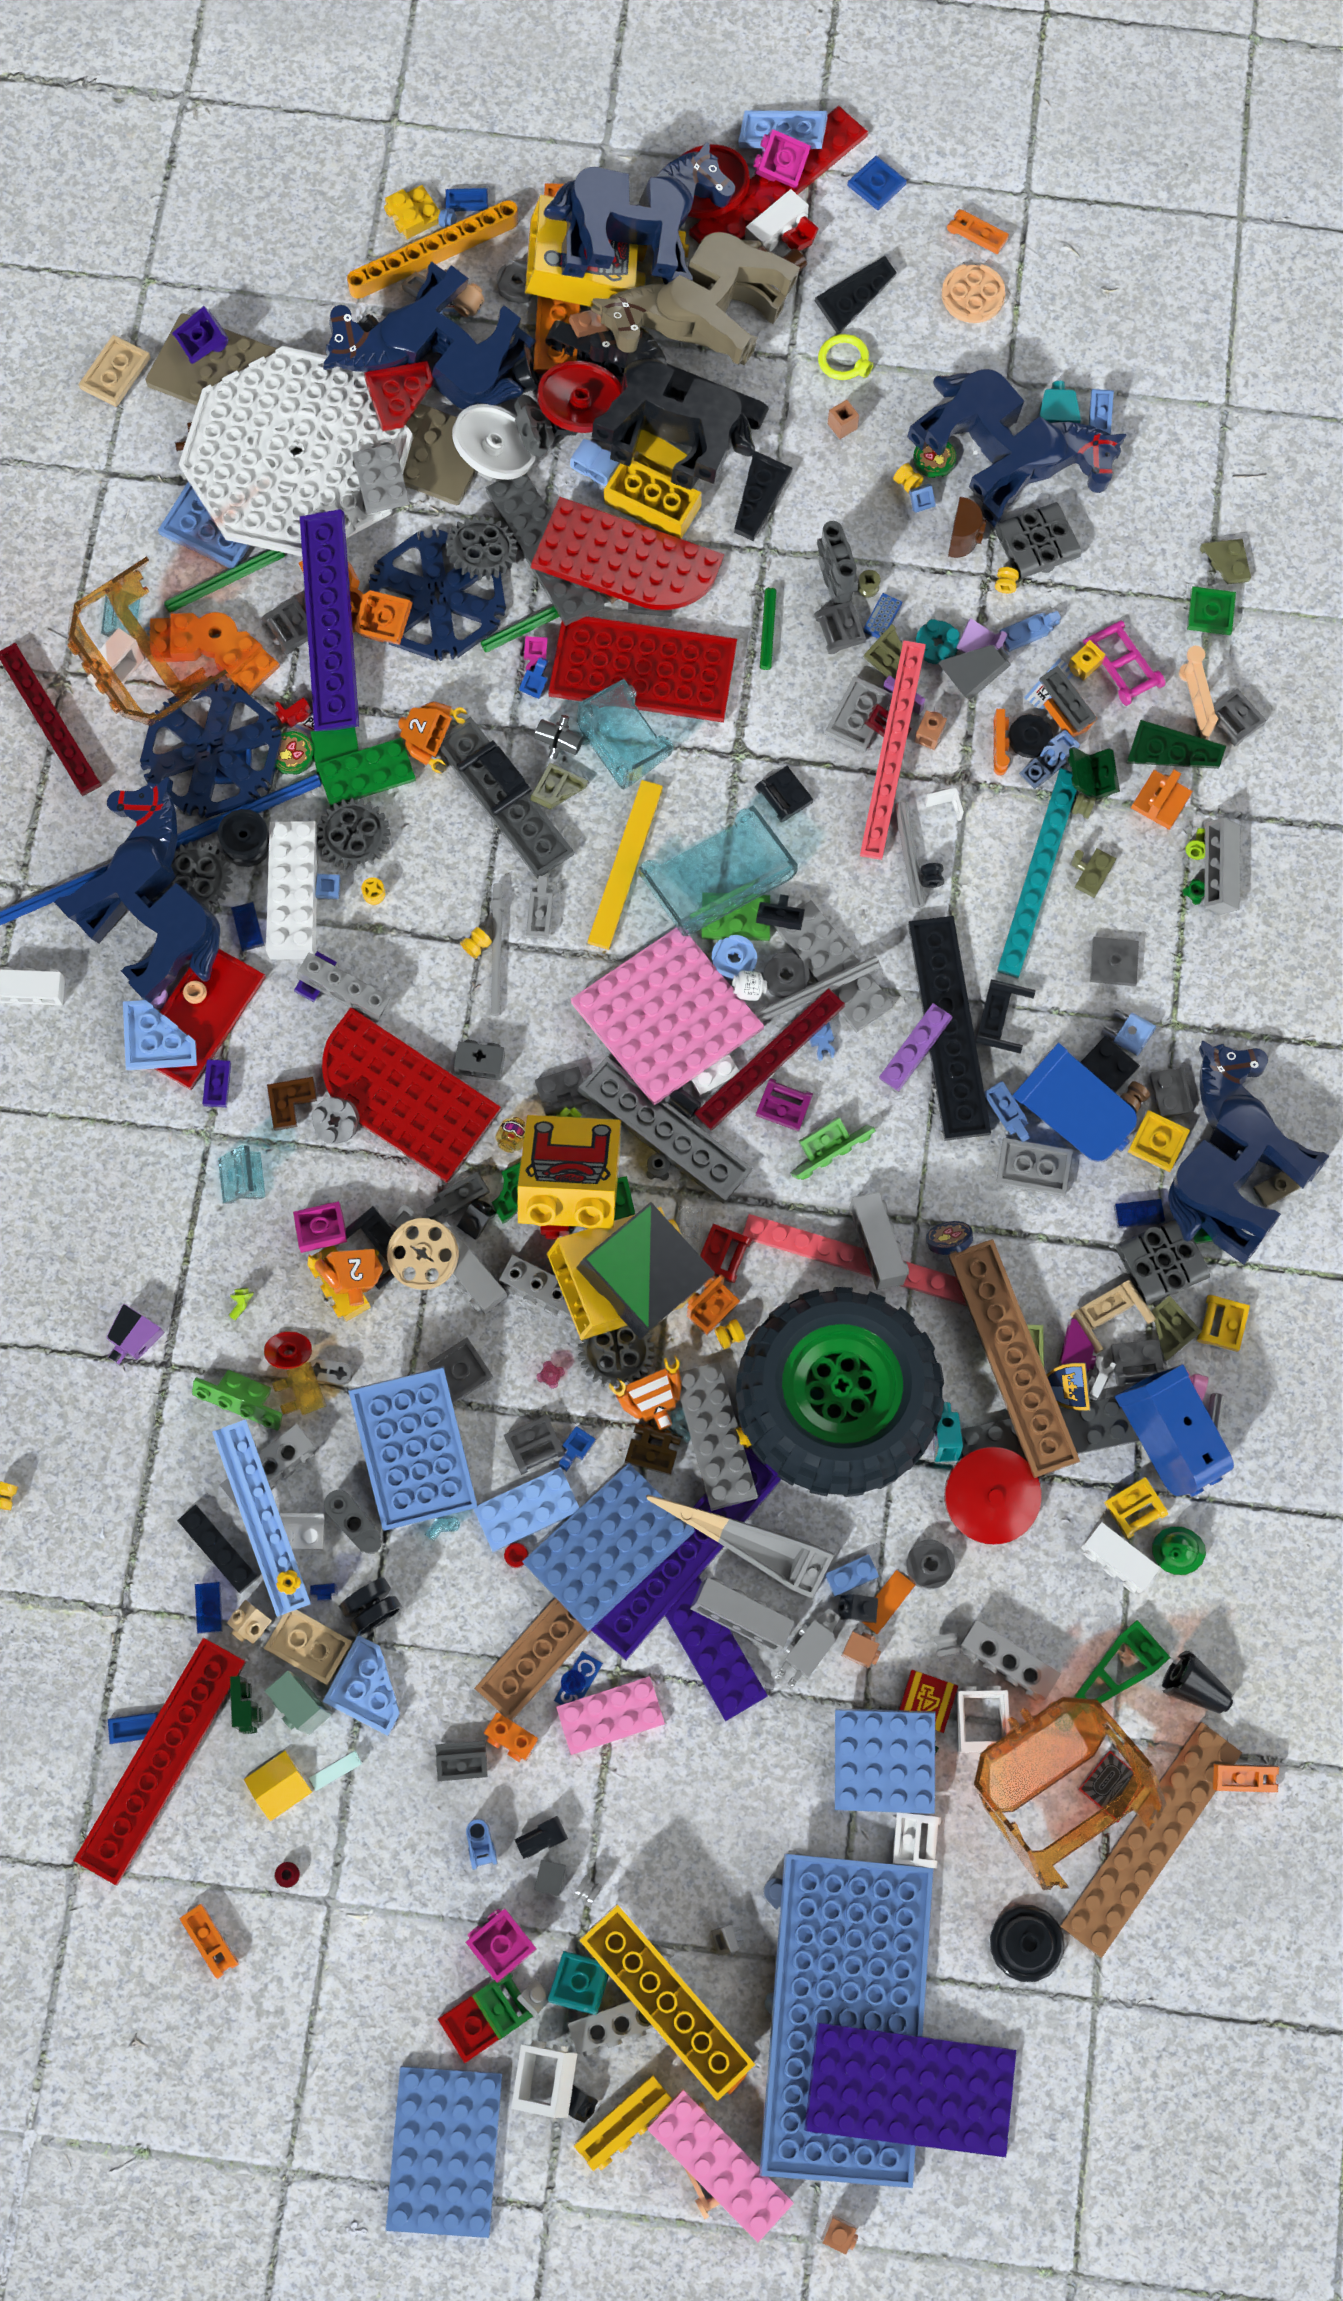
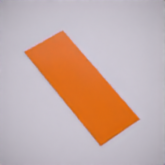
(890, 1599)

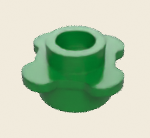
(1197, 885)

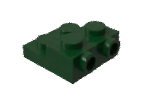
(244, 1713)

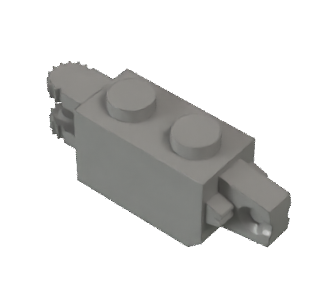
(810, 1648)

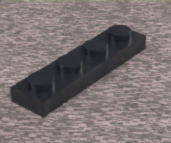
(217, 1549)

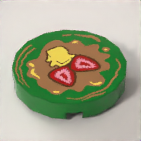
(931, 464)
(295, 753)

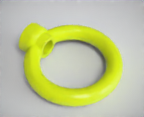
(862, 367)

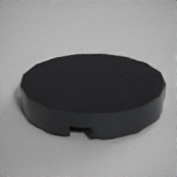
(1029, 735)

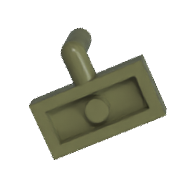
(1094, 872)

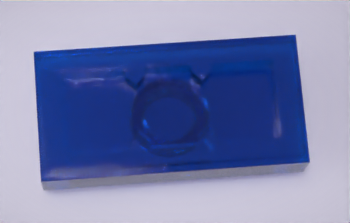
(247, 926)
(1139, 1213)
(208, 1607)

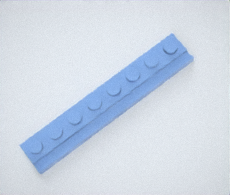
(259, 1514)

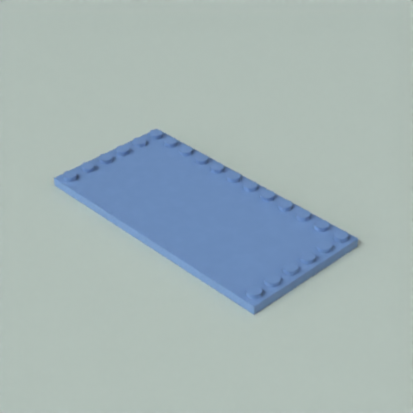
(849, 1958)

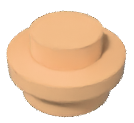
(195, 992)

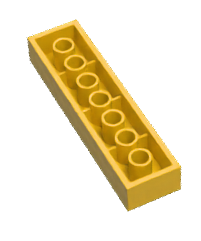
(667, 2002)

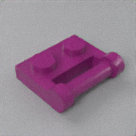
(780, 1110)

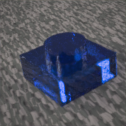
(323, 1591)

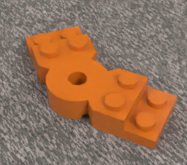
(375, 613)
(187, 636)

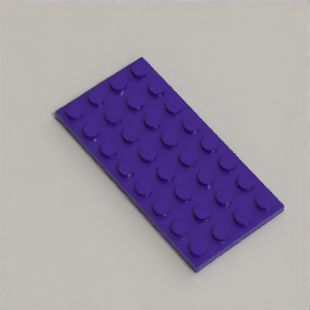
(910, 2090)

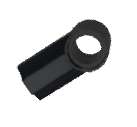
(683, 1102)
(545, 1836)

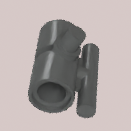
(559, 737)

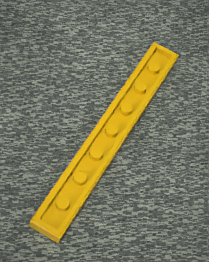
(625, 865)

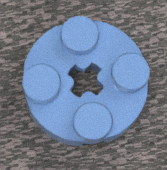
(729, 946)

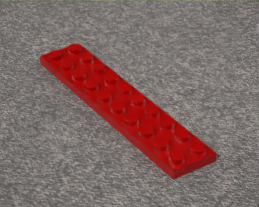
(840, 137)
(159, 1762)

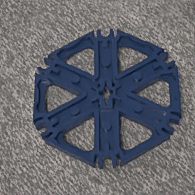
(452, 592)
(223, 760)

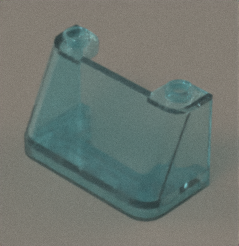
(621, 734)

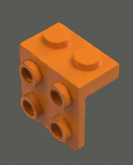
(712, 1305)

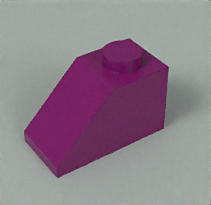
(1077, 1347)

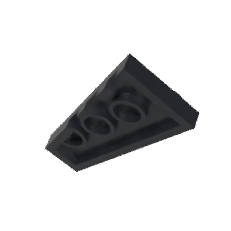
(853, 294)
(762, 489)

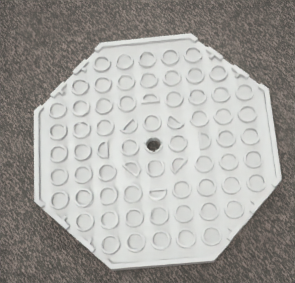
(244, 441)

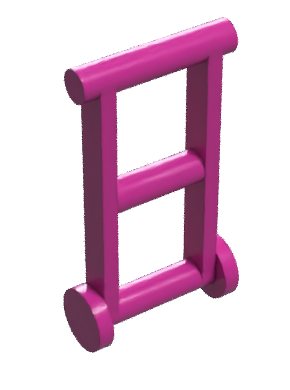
(1125, 695)

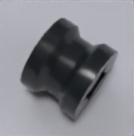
(932, 875)

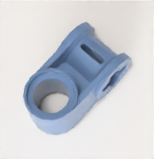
(480, 1846)

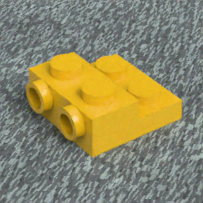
(412, 211)

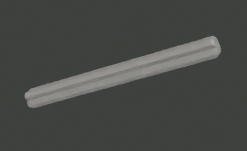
(818, 989)

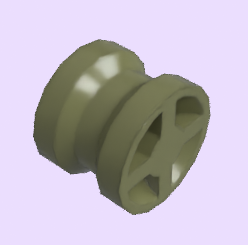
(870, 588)
(1083, 805)

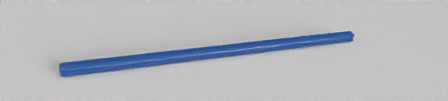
(184, 837)

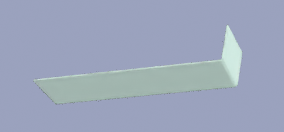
(335, 1770)

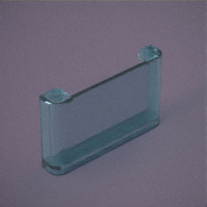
(720, 873)

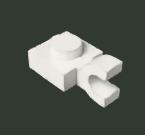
(1096, 1384)

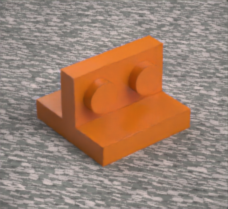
(1162, 798)

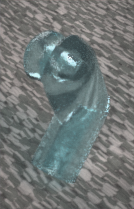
(678, 1424)
(442, 1524)

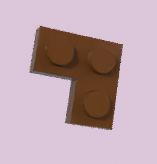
(284, 1097)

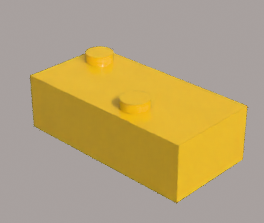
(652, 498)

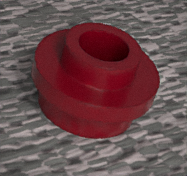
(295, 1874)

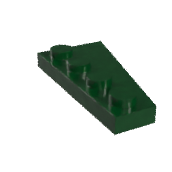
(1169, 747)

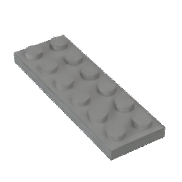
(827, 955)
(714, 1437)

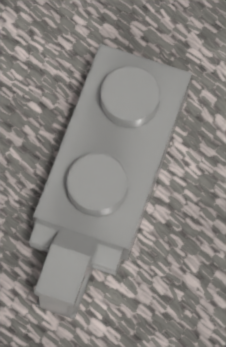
(540, 910)

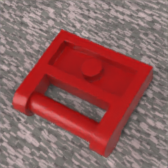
(717, 1247)

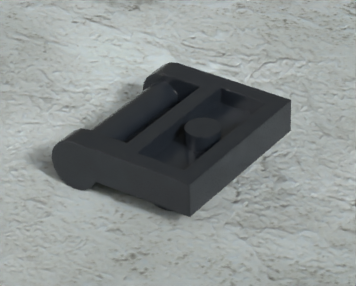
(789, 789)

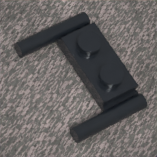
(502, 771)
(995, 1014)
(379, 1234)

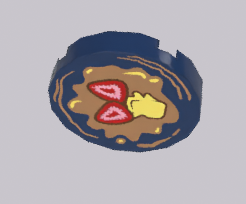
(949, 1237)

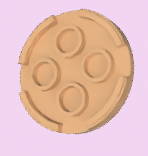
(973, 293)

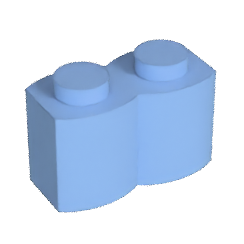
(593, 462)

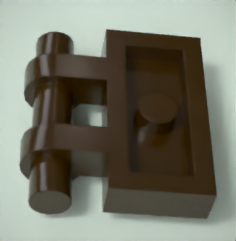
(652, 1456)

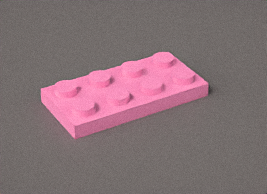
(610, 1715)

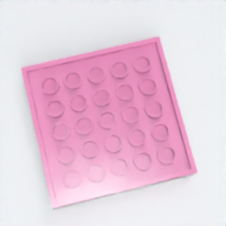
(667, 1015)

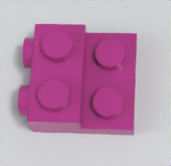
(781, 158)
(320, 1227)
(500, 1944)

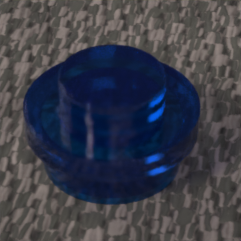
(573, 1682)

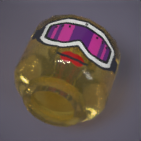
(511, 1134)

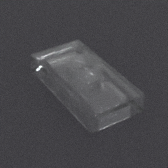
(691, 1225)

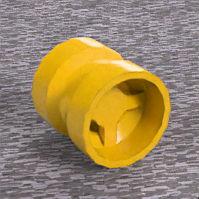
(907, 477)
(476, 942)
(734, 1331)
(7, 1491)

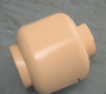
(469, 301)

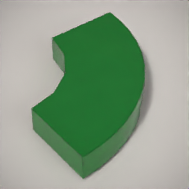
(507, 1203)

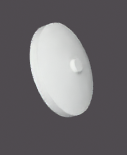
(491, 442)

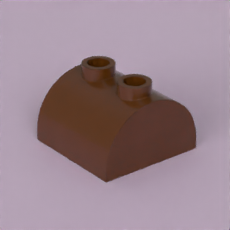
(967, 528)

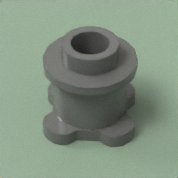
(654, 1172)

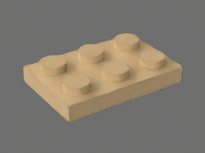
(114, 370)
(308, 1645)

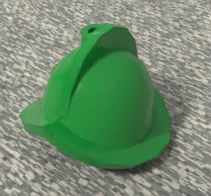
(1178, 1550)

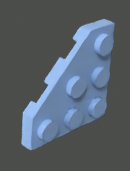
(154, 1039)
(365, 1688)

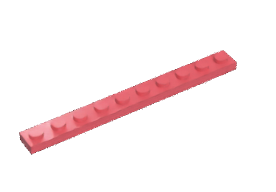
(892, 750)
(846, 1256)

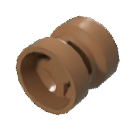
(1135, 1095)

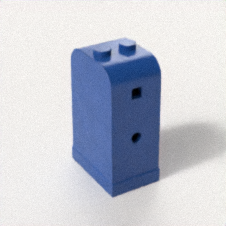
(1078, 1105)
(1176, 1431)

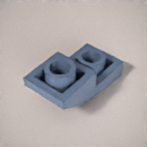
(1040, 771)

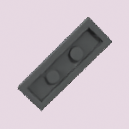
(1067, 699)

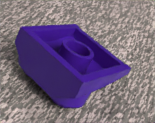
(201, 335)

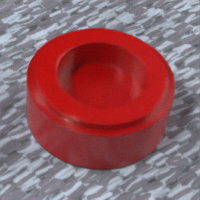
(515, 1554)

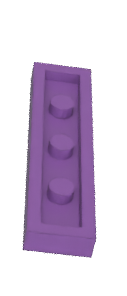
(915, 1047)

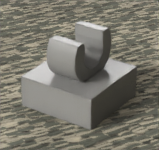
(725, 1939)

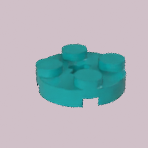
(941, 630)

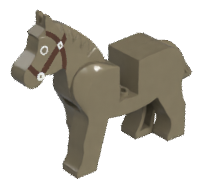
(697, 309)

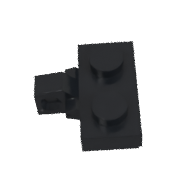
(780, 915)

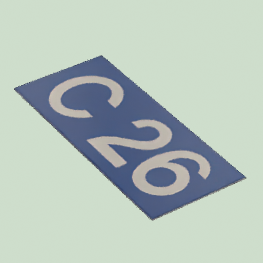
(589, 1668)

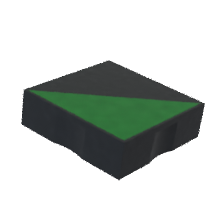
(645, 1270)

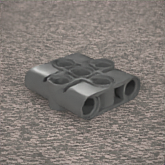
(1031, 557)
(837, 563)
(1155, 1283)

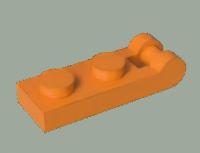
(978, 231)
(1000, 743)
(1245, 1778)
(208, 1940)

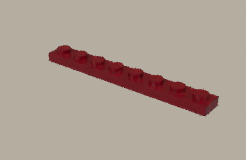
(49, 720)
(769, 1059)

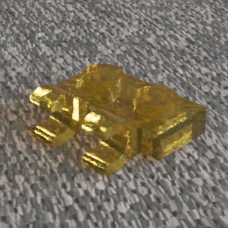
(305, 1389)

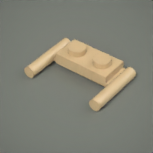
(1108, 1307)

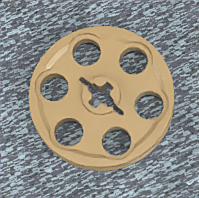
(412, 1256)

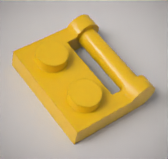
(1231, 1323)
(1132, 1500)

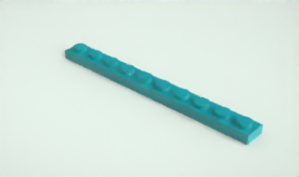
(1038, 875)

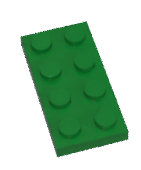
(366, 772)

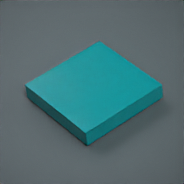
(578, 1983)

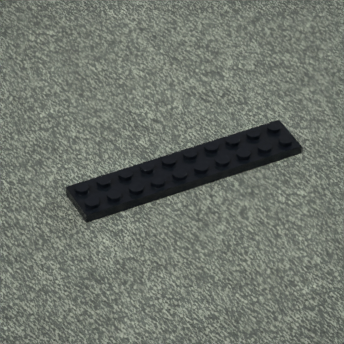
(955, 1051)

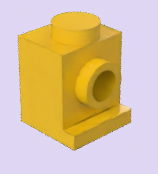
(1094, 659)

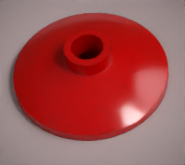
(287, 1350)

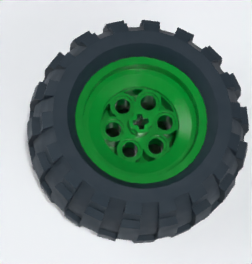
(796, 1432)

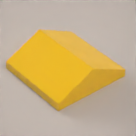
(277, 1786)

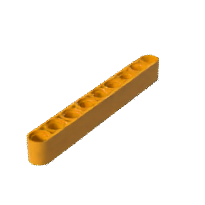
(502, 219)

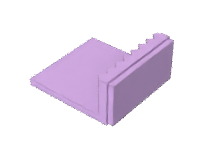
(977, 637)

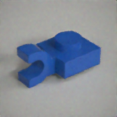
(533, 681)
(577, 1445)

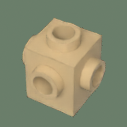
(248, 1622)

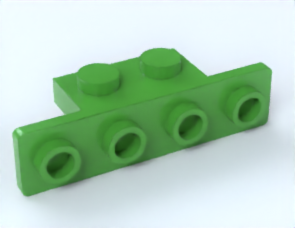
(828, 1143)
(240, 1396)

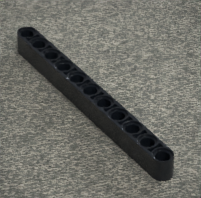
(563, 335)

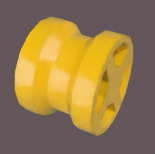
(1006, 580)
(371, 886)

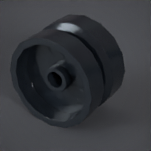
(244, 837)
(370, 1606)

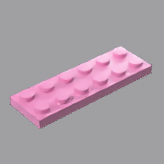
(720, 2165)

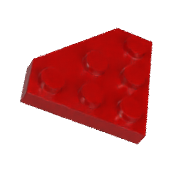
(398, 392)

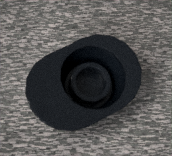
(523, 372)

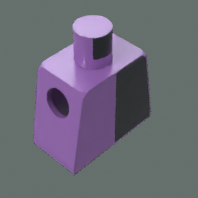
(131, 1334)

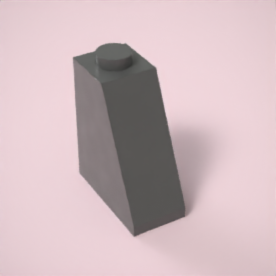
(976, 669)

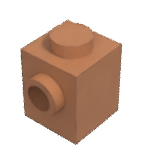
(843, 419)
(930, 729)
(862, 1649)
(839, 2235)

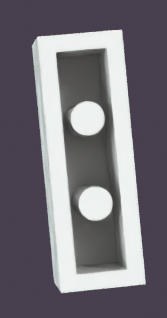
(776, 220)
(31, 986)
(1120, 1558)

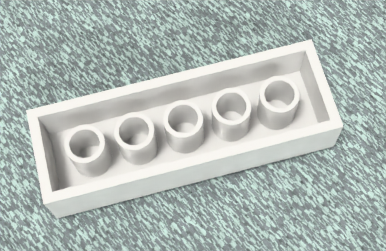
(292, 890)

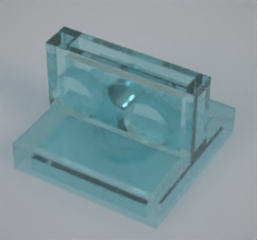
(241, 1175)

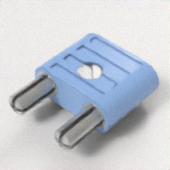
(1133, 1034)

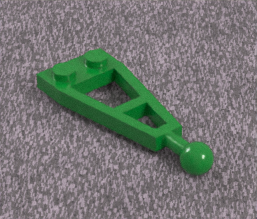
(1142, 1646)

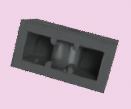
(490, 1065)

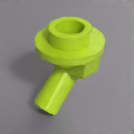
(1196, 848)
(241, 1296)

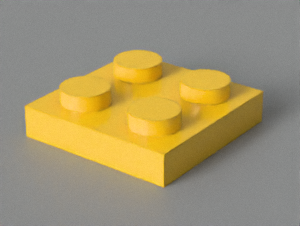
(1158, 1141)

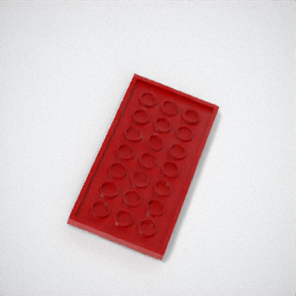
(667, 667)

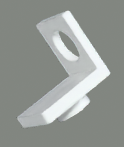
(942, 796)

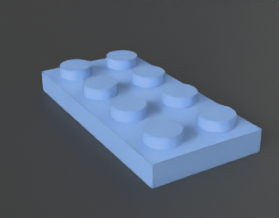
(800, 125)
(526, 1509)

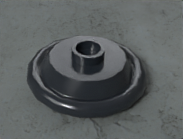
(1027, 1943)

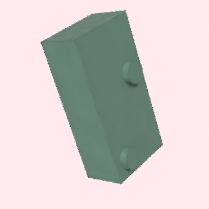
(297, 1703)

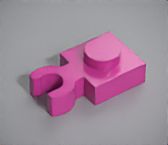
(534, 648)

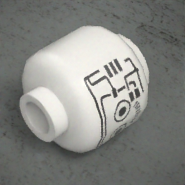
(749, 985)

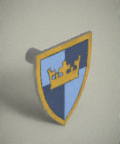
(1070, 1386)

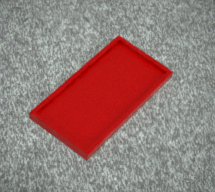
(210, 1021)

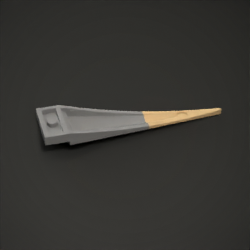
(783, 1557)

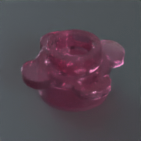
(548, 1368)

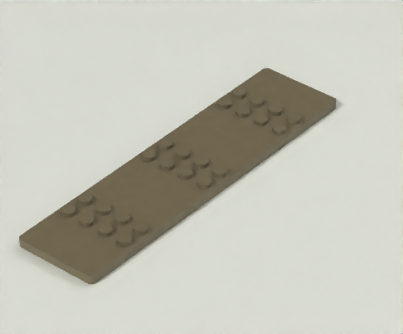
(432, 460)

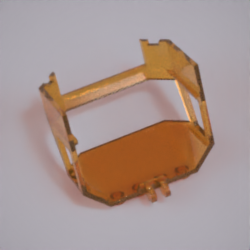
(123, 592)
(1045, 1752)

